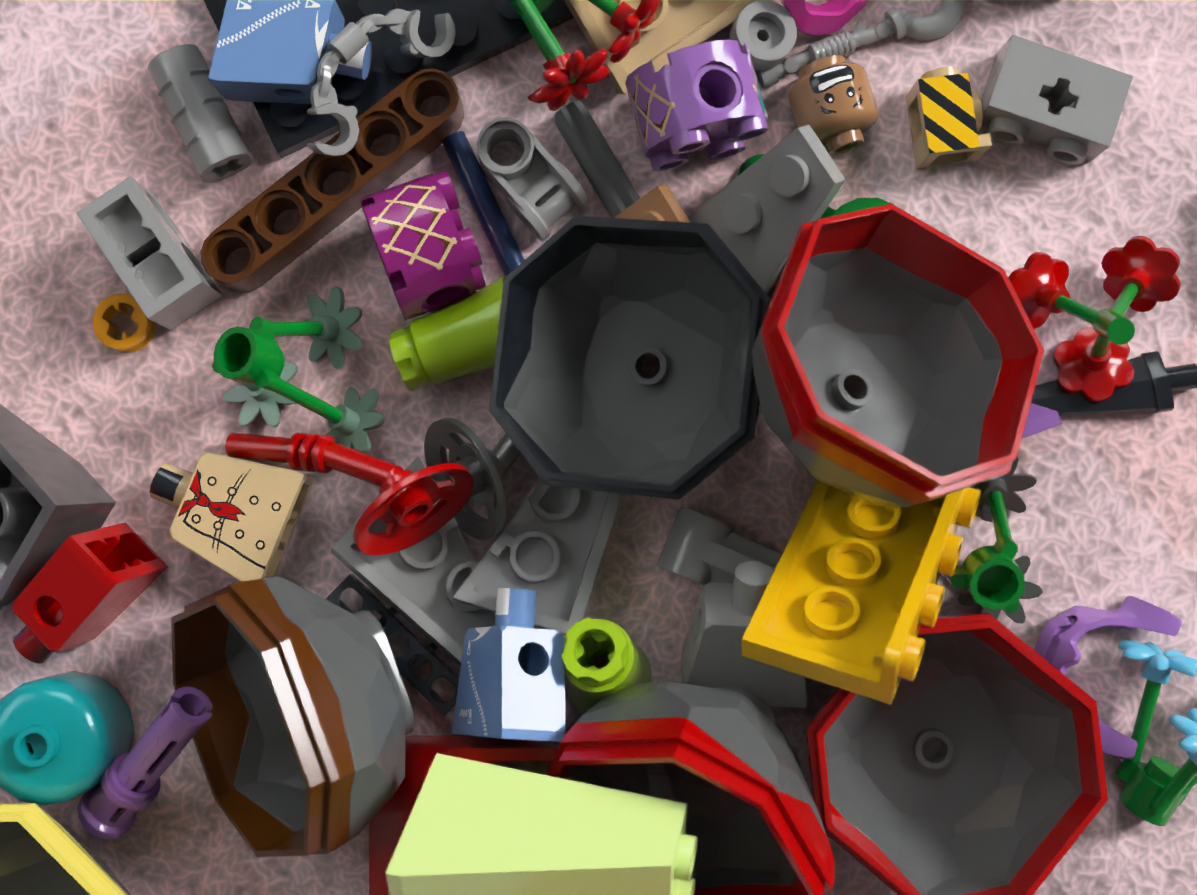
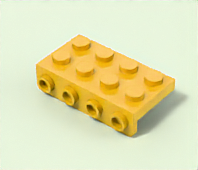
(858, 589)

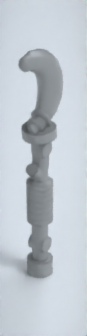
(896, 22)

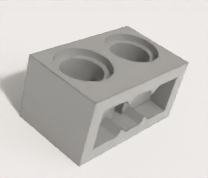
(149, 254)

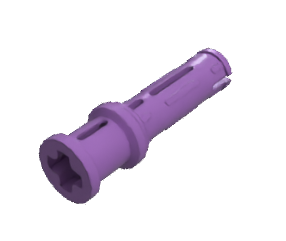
(135, 776)

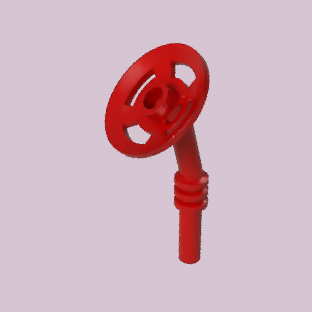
(404, 497)

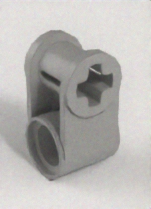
(534, 187)

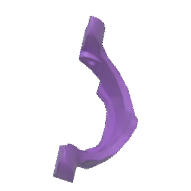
(1059, 647)

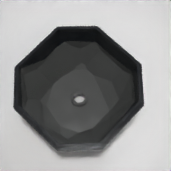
(575, 343)

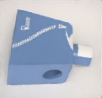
(275, 48)
(512, 675)

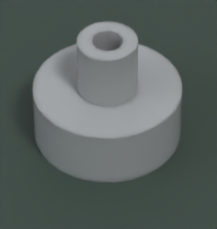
(766, 31)

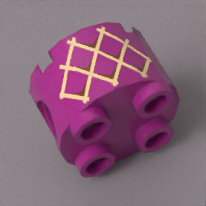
(424, 244)

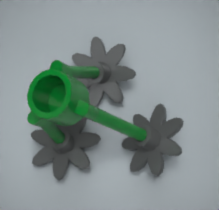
(990, 571)

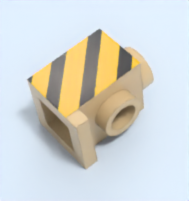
(945, 119)

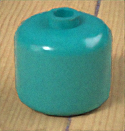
(61, 736)

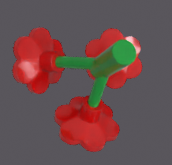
(1098, 354)

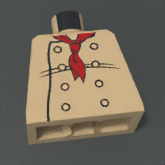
(234, 511)

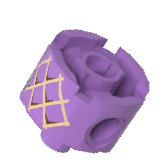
(697, 103)

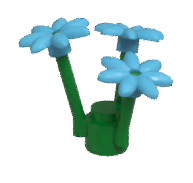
(1158, 787)

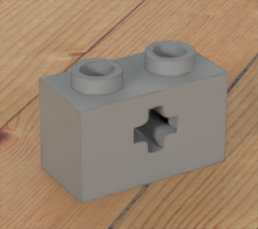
(1082, 95)

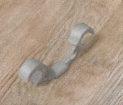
(347, 45)

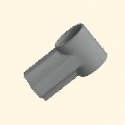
(708, 550)

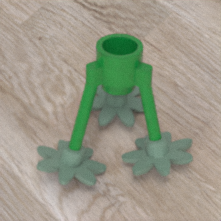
(259, 365)

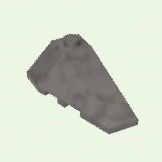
(41, 502)

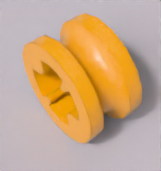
(106, 330)

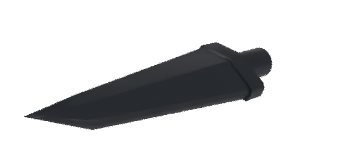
(1148, 390)

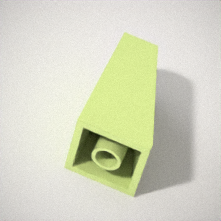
(537, 834)

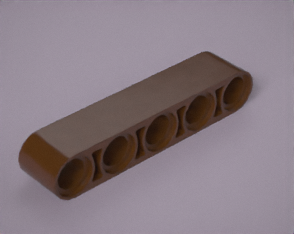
(303, 185)

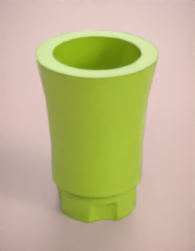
(450, 341)
(596, 638)

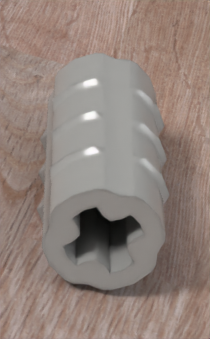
(199, 113)

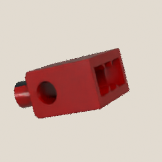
(83, 590)

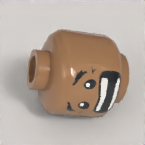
(835, 102)

